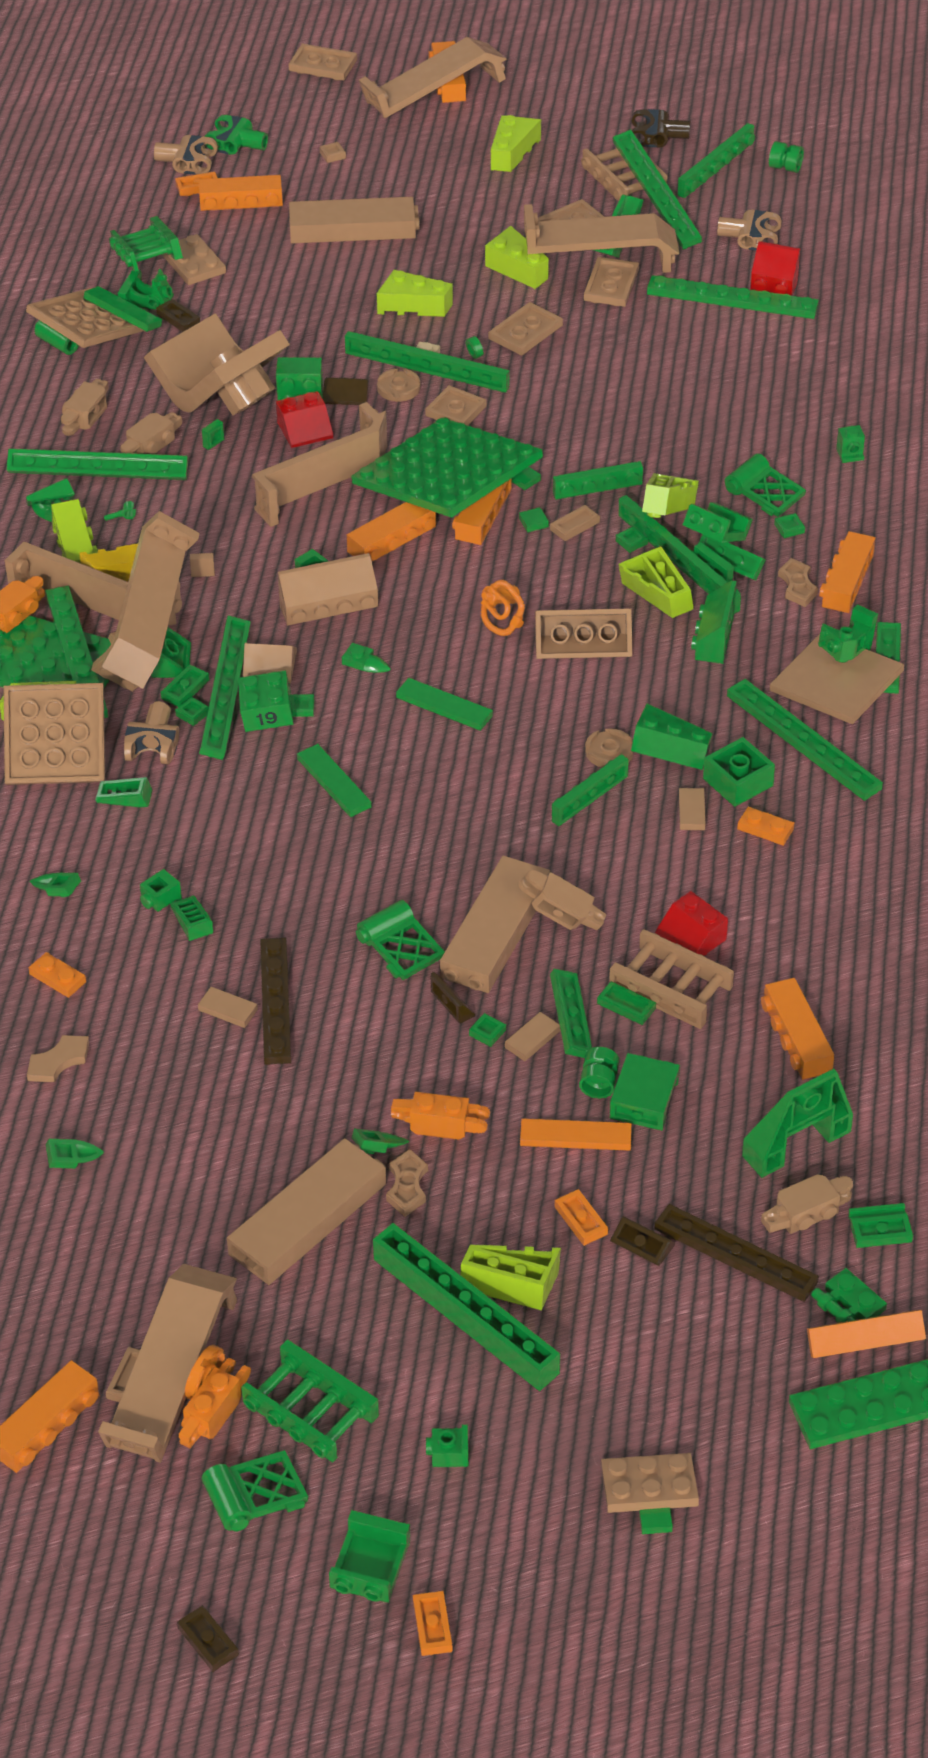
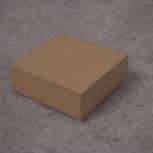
(332, 152)
(202, 565)

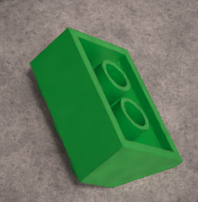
(715, 624)

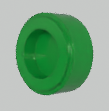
(474, 347)

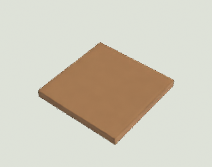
(81, 319)
(834, 686)
(54, 734)

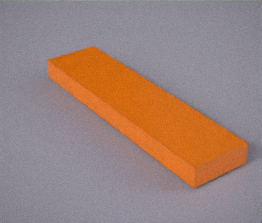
(575, 1134)
(866, 1333)

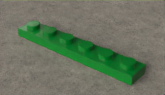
(715, 160)

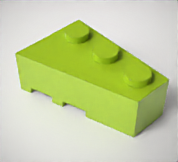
(414, 293)
(668, 495)

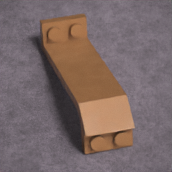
(433, 74)
(601, 234)
(320, 466)
(87, 585)
(147, 603)
(166, 1359)

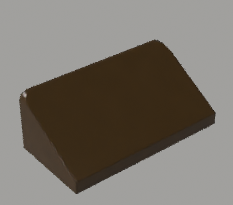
(345, 391)
(450, 999)
(642, 1241)

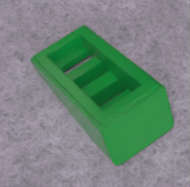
(58, 491)
(134, 792)
(194, 926)

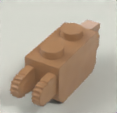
(84, 406)
(151, 434)
(561, 900)
(807, 1203)

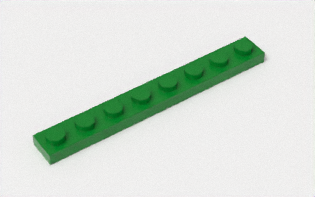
(657, 189)
(733, 297)
(427, 361)
(97, 464)
(677, 552)
(71, 637)
(224, 688)
(805, 739)

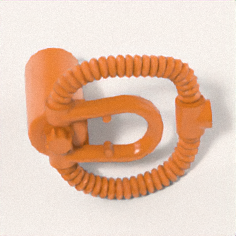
(502, 593)

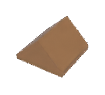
(268, 659)

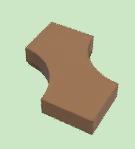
(799, 586)
(48, 1065)
(406, 1192)

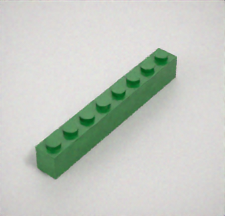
(467, 1307)

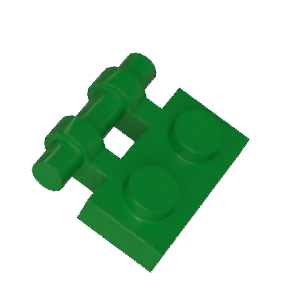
(852, 1294)

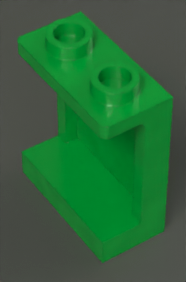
(718, 522)
(644, 1091)
(370, 1557)

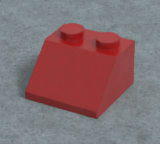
(775, 268)
(304, 419)
(694, 924)

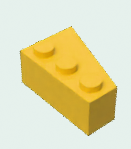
(114, 562)

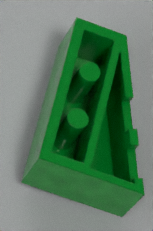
(670, 738)

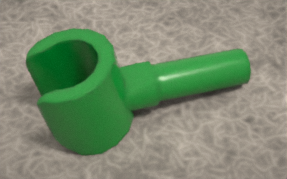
(127, 512)

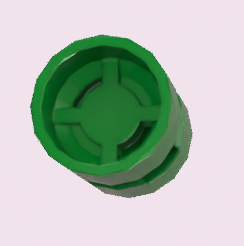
(786, 156)
(599, 1072)

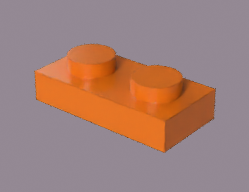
(190, 185)
(765, 825)
(57, 974)
(581, 1217)
(432, 1623)

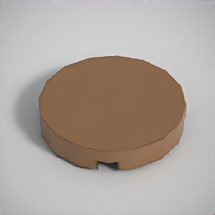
(398, 385)
(607, 746)

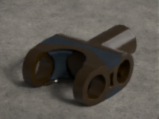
(658, 127)

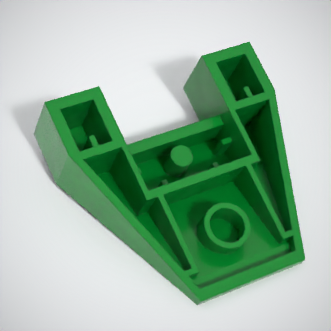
(814, 1103)

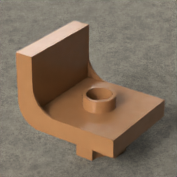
(211, 362)

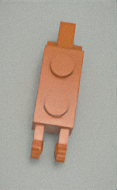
(19, 601)
(441, 1115)
(213, 1403)

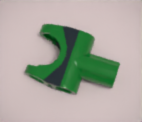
(237, 134)

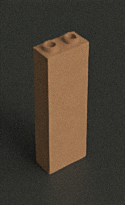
(353, 219)
(490, 928)
(306, 1211)

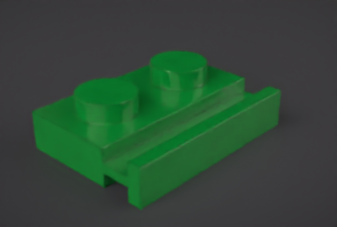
(880, 1225)

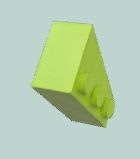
(513, 140)
(509, 257)
(71, 529)
(657, 581)
(512, 1274)

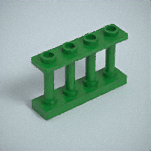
(146, 244)
(315, 1375)

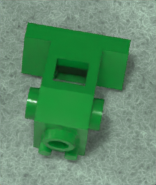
(146, 295)
(851, 640)

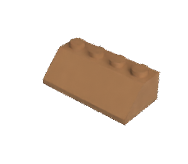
(327, 589)
(583, 633)

